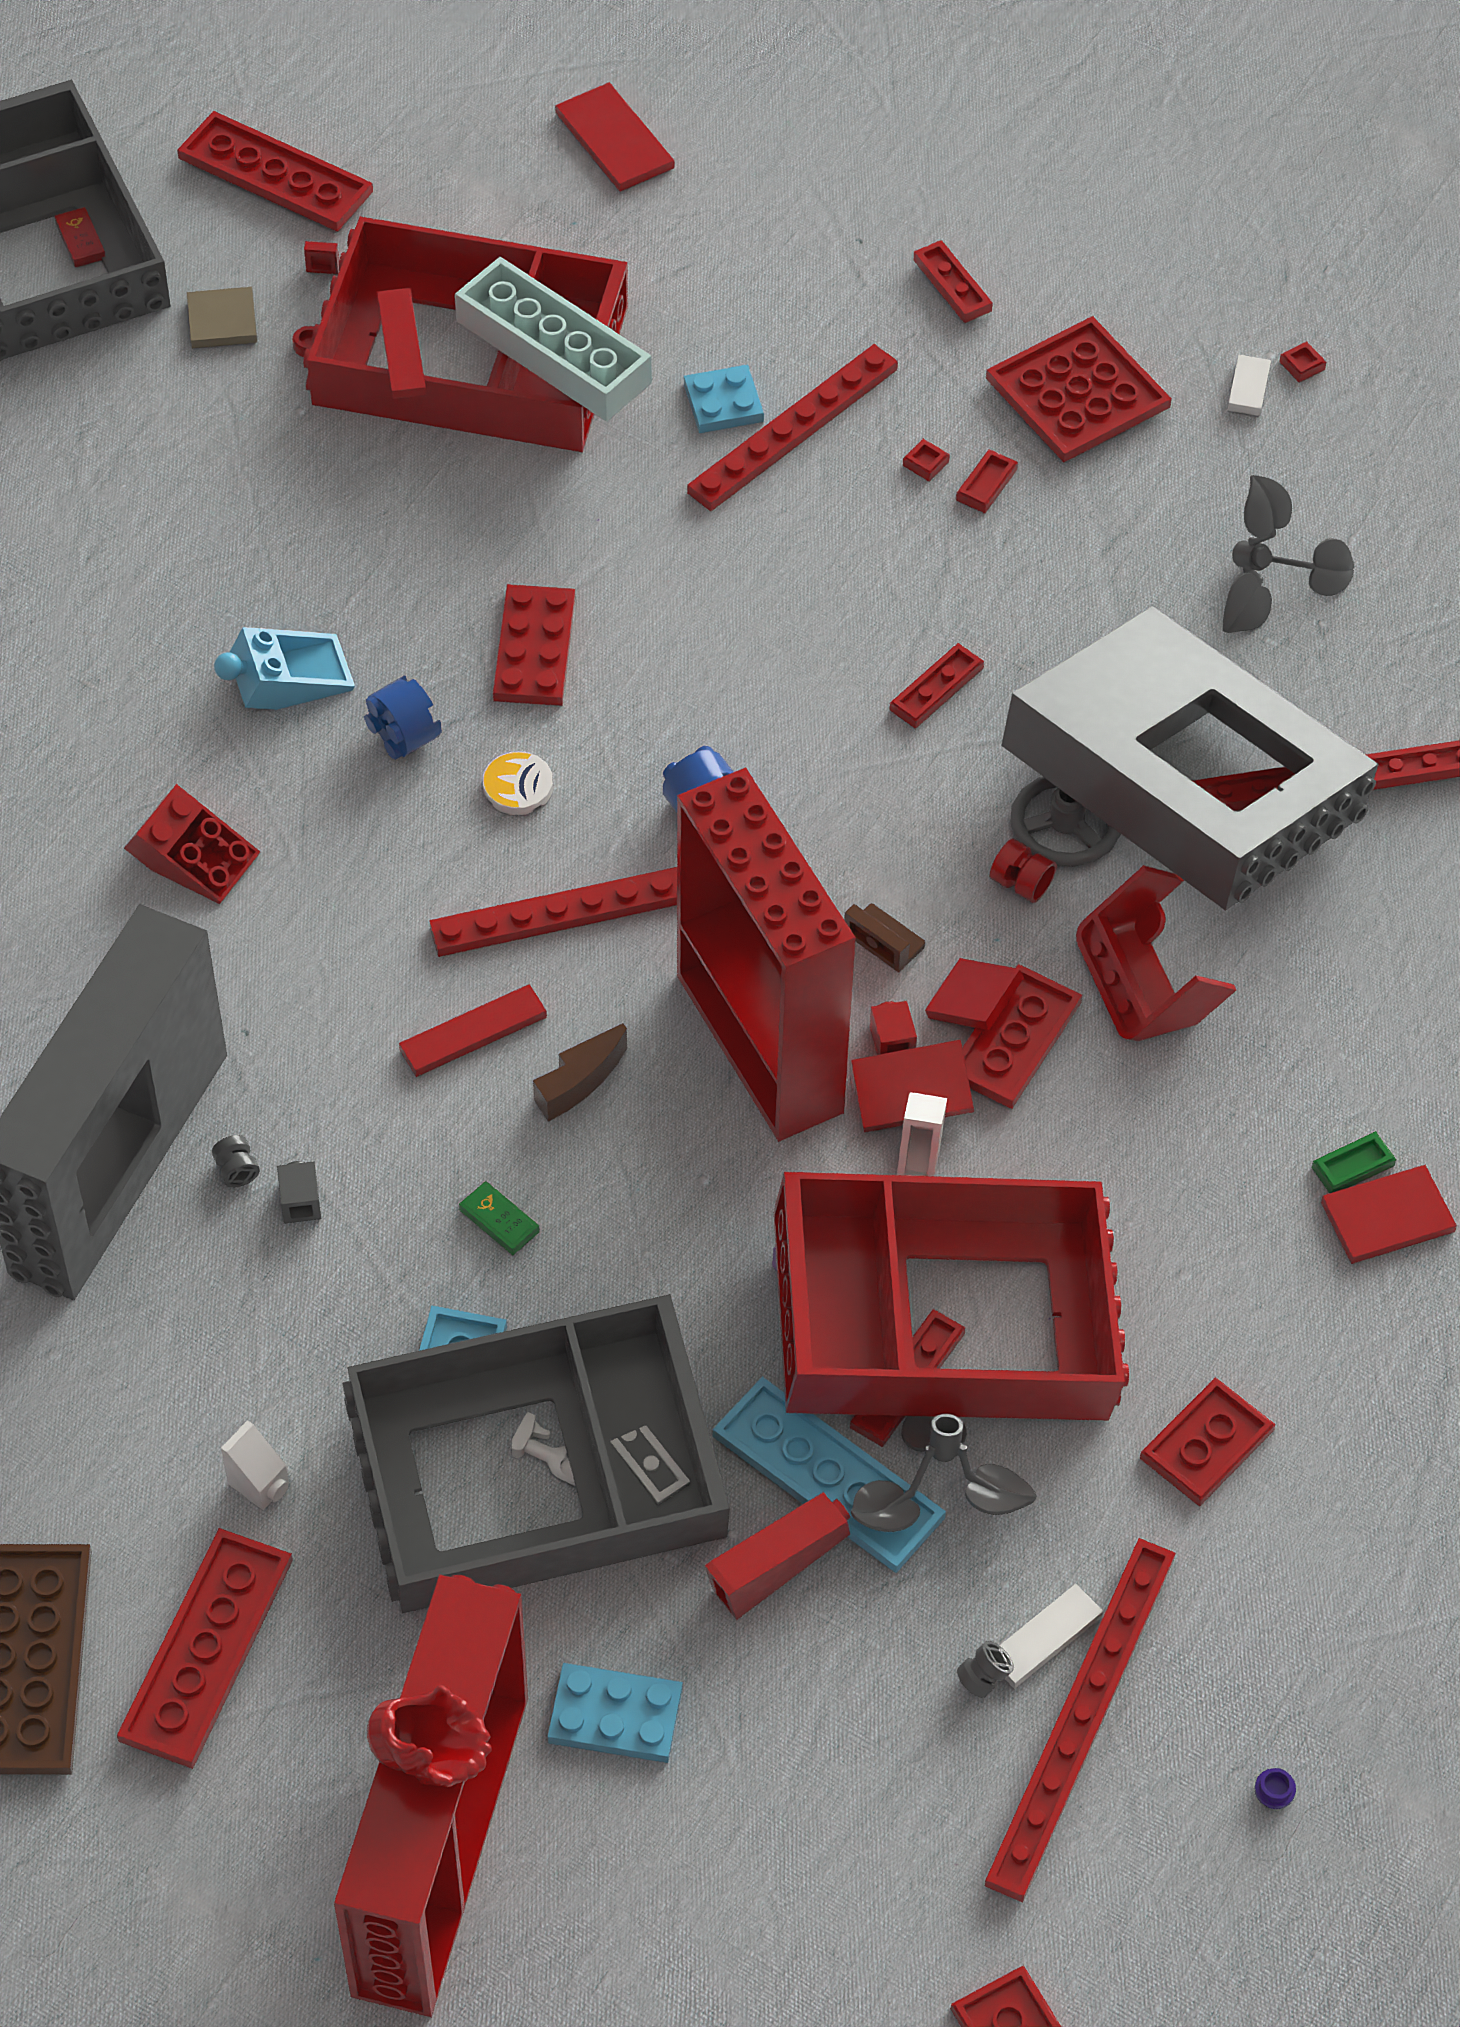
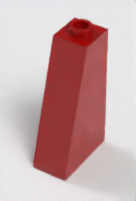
(777, 1553)

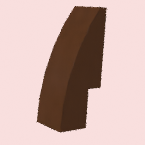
(579, 1072)

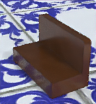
(883, 935)

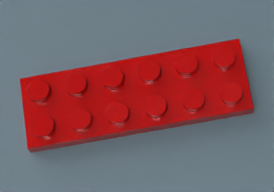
(275, 171)
(205, 1648)

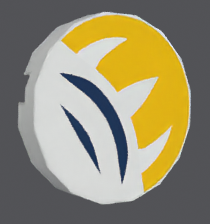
(517, 783)

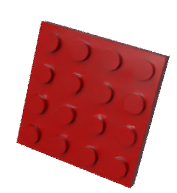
(1078, 388)

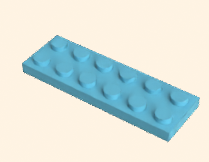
(813, 1458)

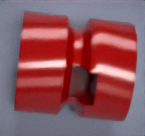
(1019, 868)

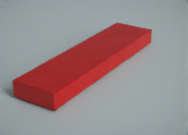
(401, 343)
(472, 1030)
(931, 1348)

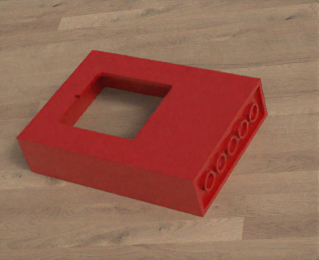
(435, 267)
(763, 953)
(849, 1306)
(425, 1841)

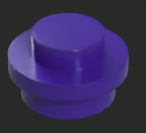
(1275, 1788)

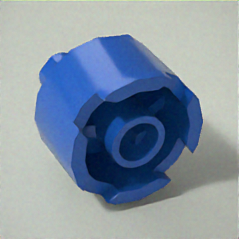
(402, 717)
(693, 772)

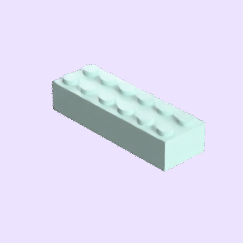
(553, 338)

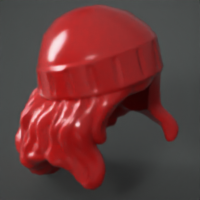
(429, 1737)

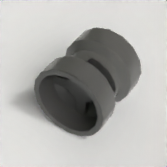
(236, 1163)
(983, 1670)

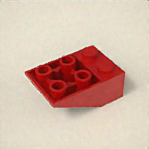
(192, 846)

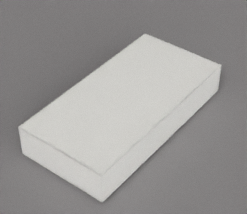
(1249, 385)

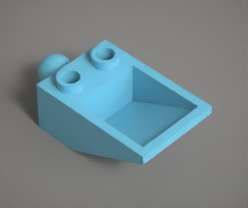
(285, 667)

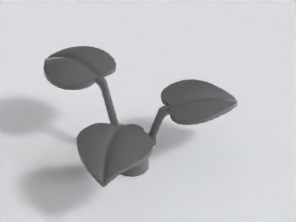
(1265, 510)
(991, 1490)

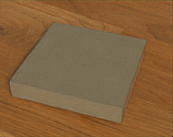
(221, 317)

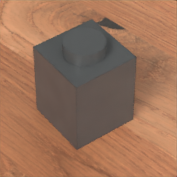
(299, 1192)

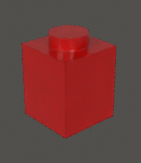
(892, 1027)

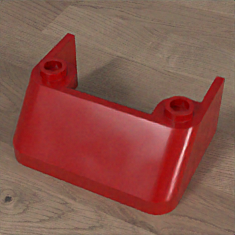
(1126, 968)

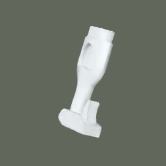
(554, 1457)

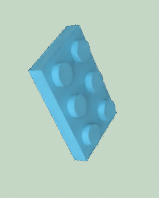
(615, 1712)

